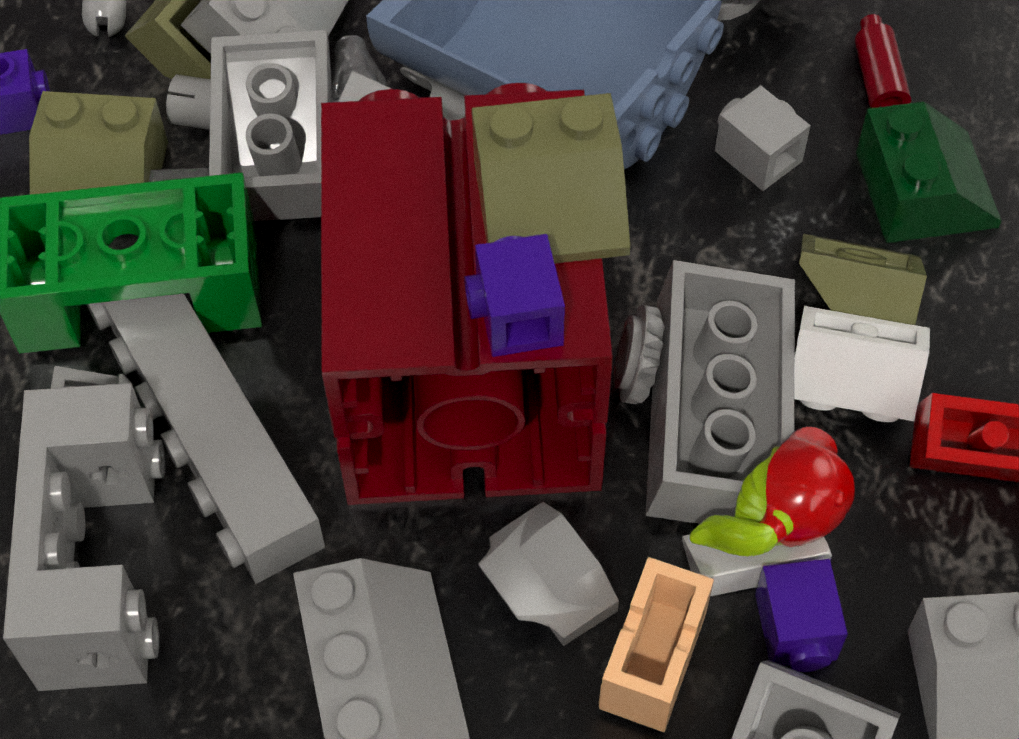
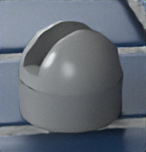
(104, 13)

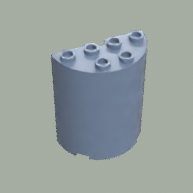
(621, 47)

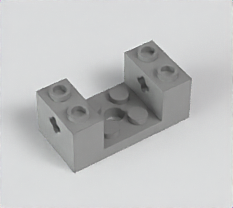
(61, 619)

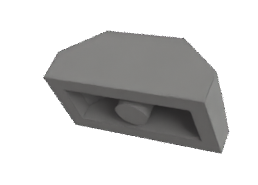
(549, 574)

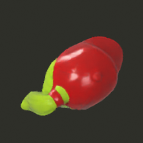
(786, 499)

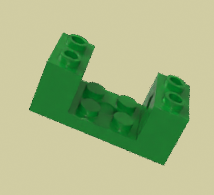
(191, 240)

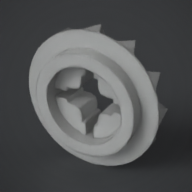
(638, 354)

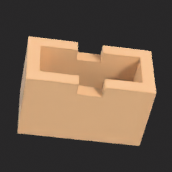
(655, 644)

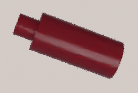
(881, 63)

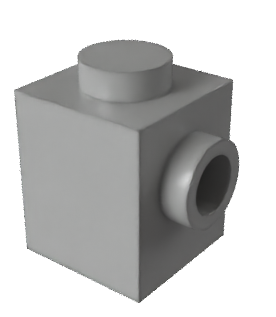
(761, 137)

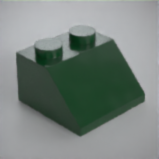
(923, 174)

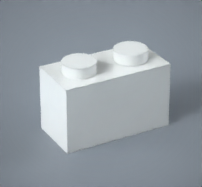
(860, 364)

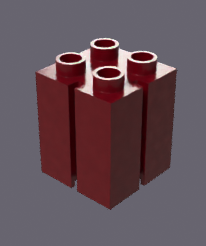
(400, 354)

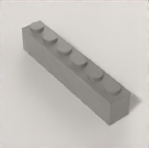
(213, 432)

